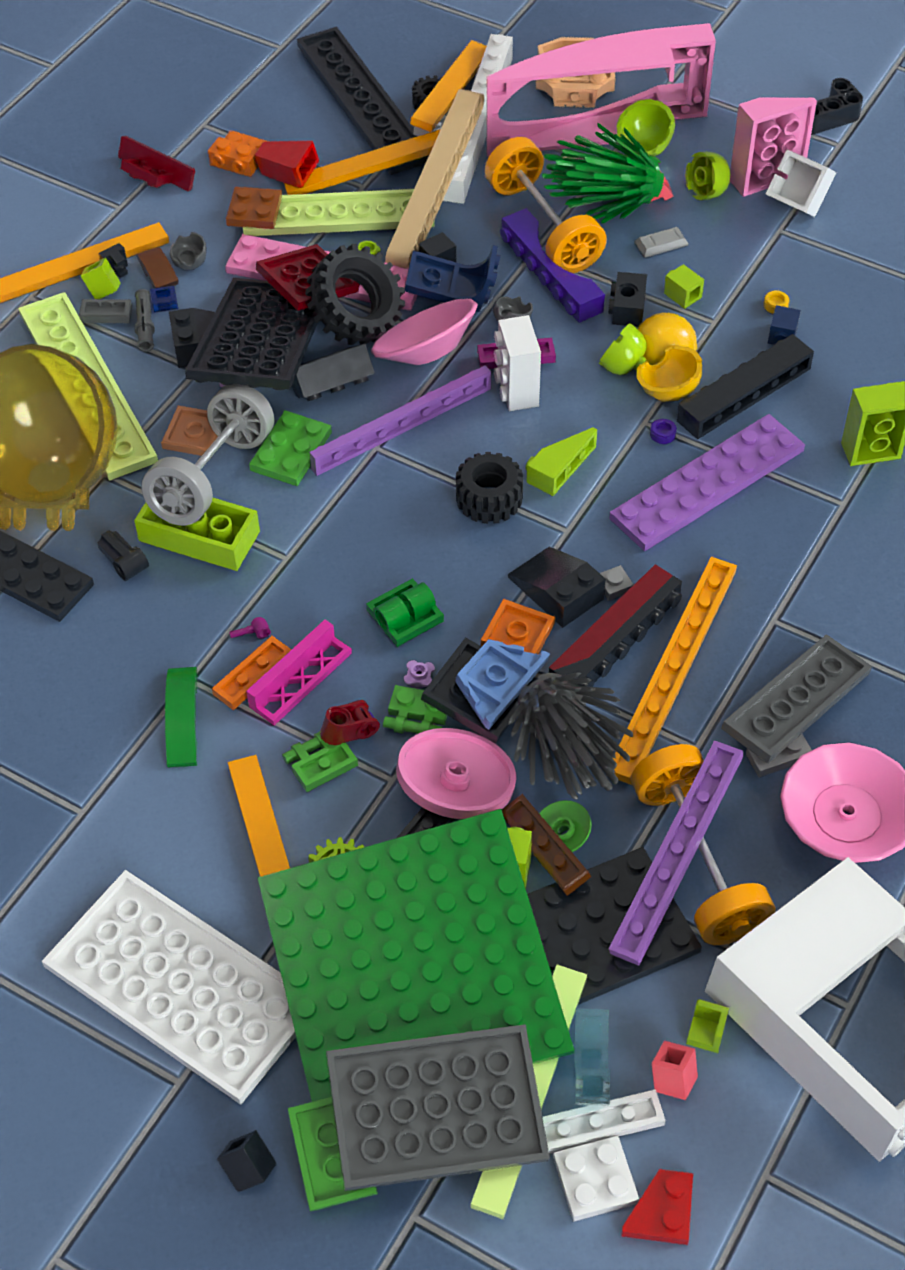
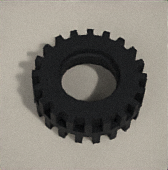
(373, 277)

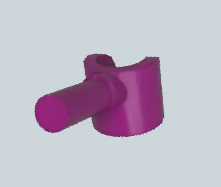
(258, 626)

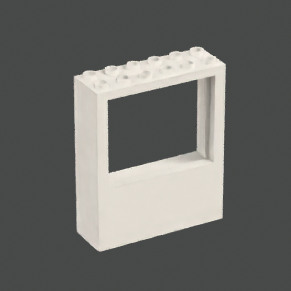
(794, 963)

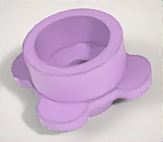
(419, 680)

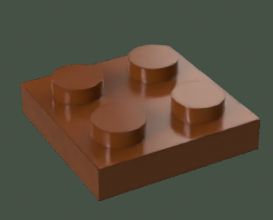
(254, 207)

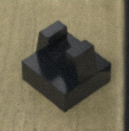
(117, 259)

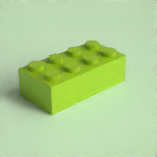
(218, 537)

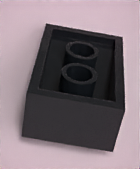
(187, 330)
(560, 584)

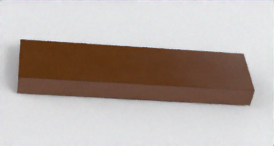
(547, 845)

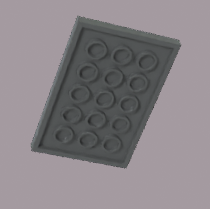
(436, 1107)

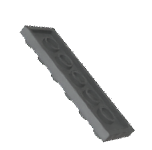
(796, 698)

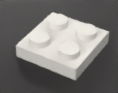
(596, 1178)

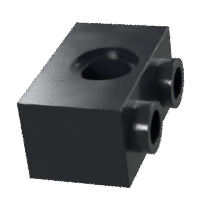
(629, 298)

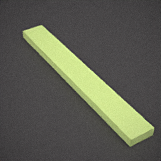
(497, 1185)

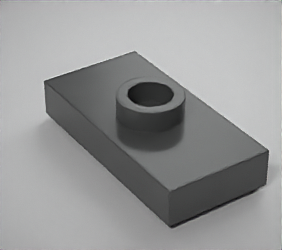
(105, 310)

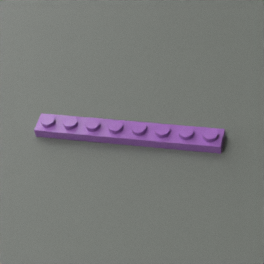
(400, 420)
(675, 853)

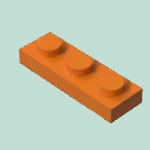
(233, 687)

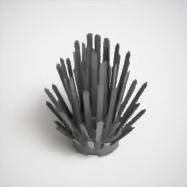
(558, 715)

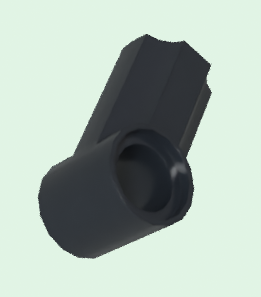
(125, 559)

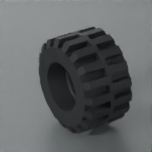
(489, 471)

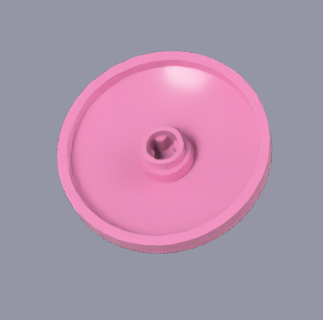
(455, 773)

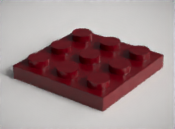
(290, 273)

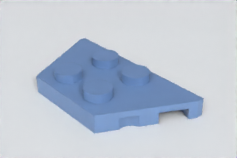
(497, 677)

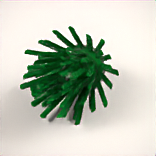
(608, 176)

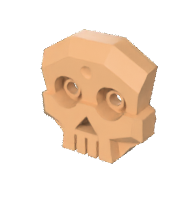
(575, 89)

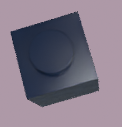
(783, 323)

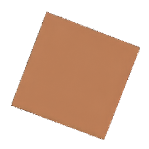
(189, 432)

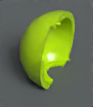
(648, 123)

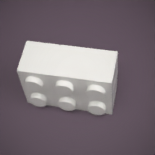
(517, 363)

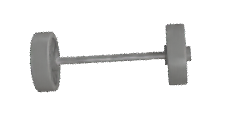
(179, 488)

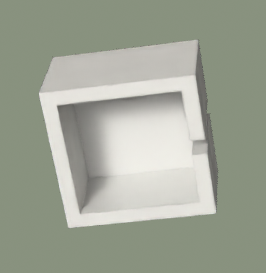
(805, 183)

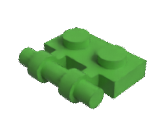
(407, 704)
(320, 766)

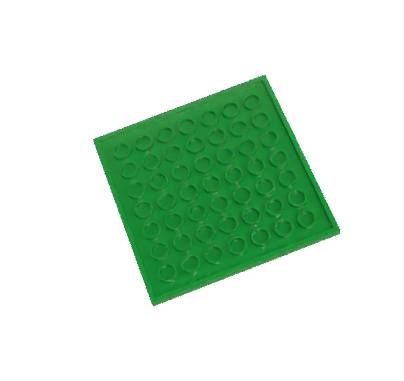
(412, 945)

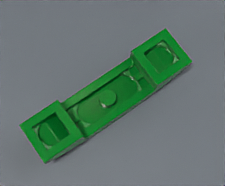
(181, 717)

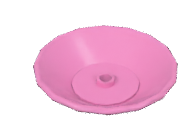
(426, 334)
(853, 781)

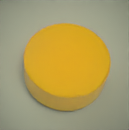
(775, 298)

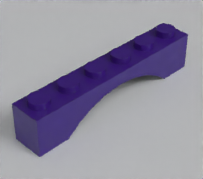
(577, 294)

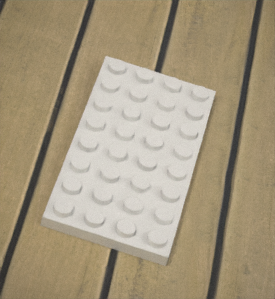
(178, 985)

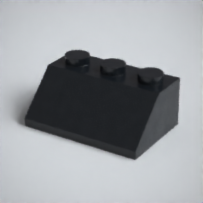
(332, 372)

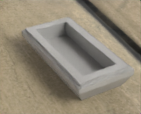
(661, 242)

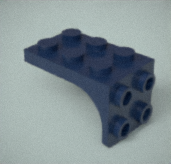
(451, 281)

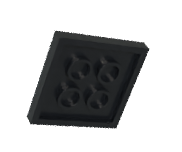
(448, 698)

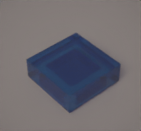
(164, 298)

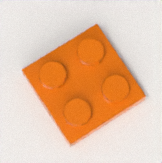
(519, 626)

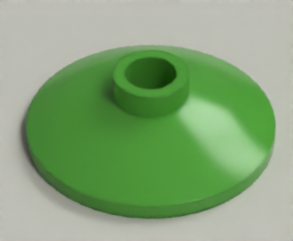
(568, 816)

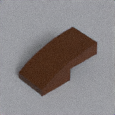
(157, 268)

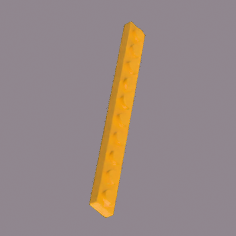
(674, 666)

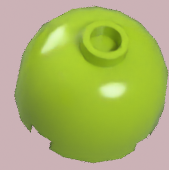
(707, 175)
(625, 352)

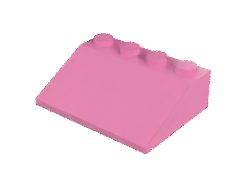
(764, 134)

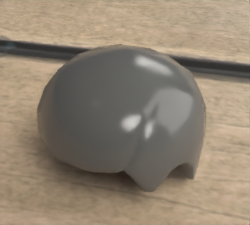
(188, 251)
(509, 308)

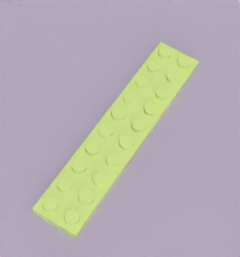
(57, 325)

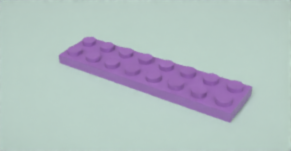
(706, 482)

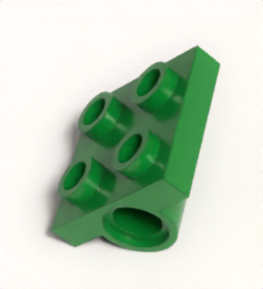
(405, 611)

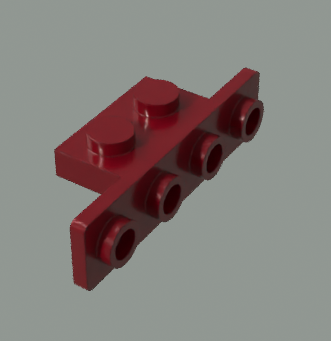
(153, 166)

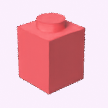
(674, 1070)

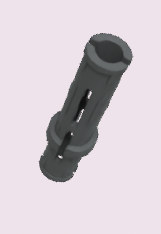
(144, 326)

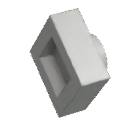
(616, 582)

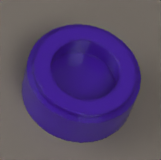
(663, 431)

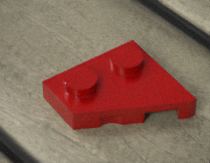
(663, 1209)

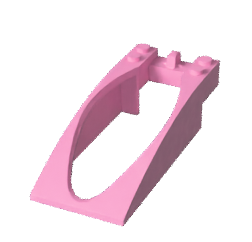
(607, 55)

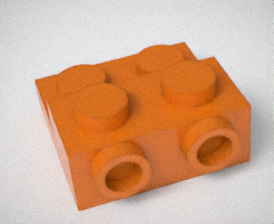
(235, 153)

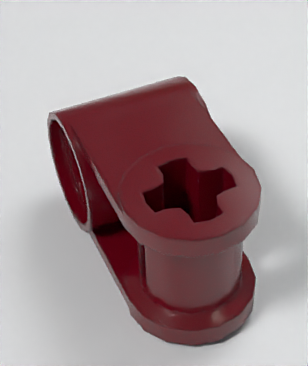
(348, 723)

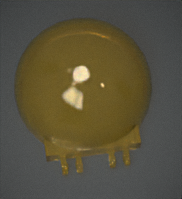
(53, 434)

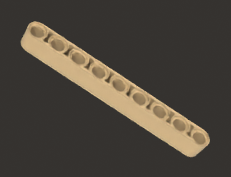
(435, 177)

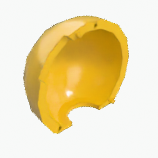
(664, 331)
(673, 376)

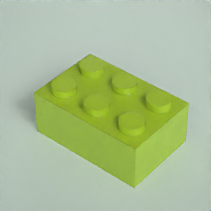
(875, 424)

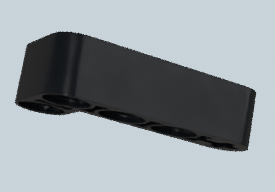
(839, 108)

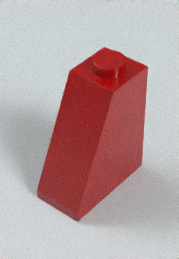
(287, 161)

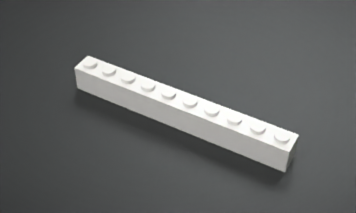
(496, 57)

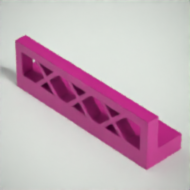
(289, 669)

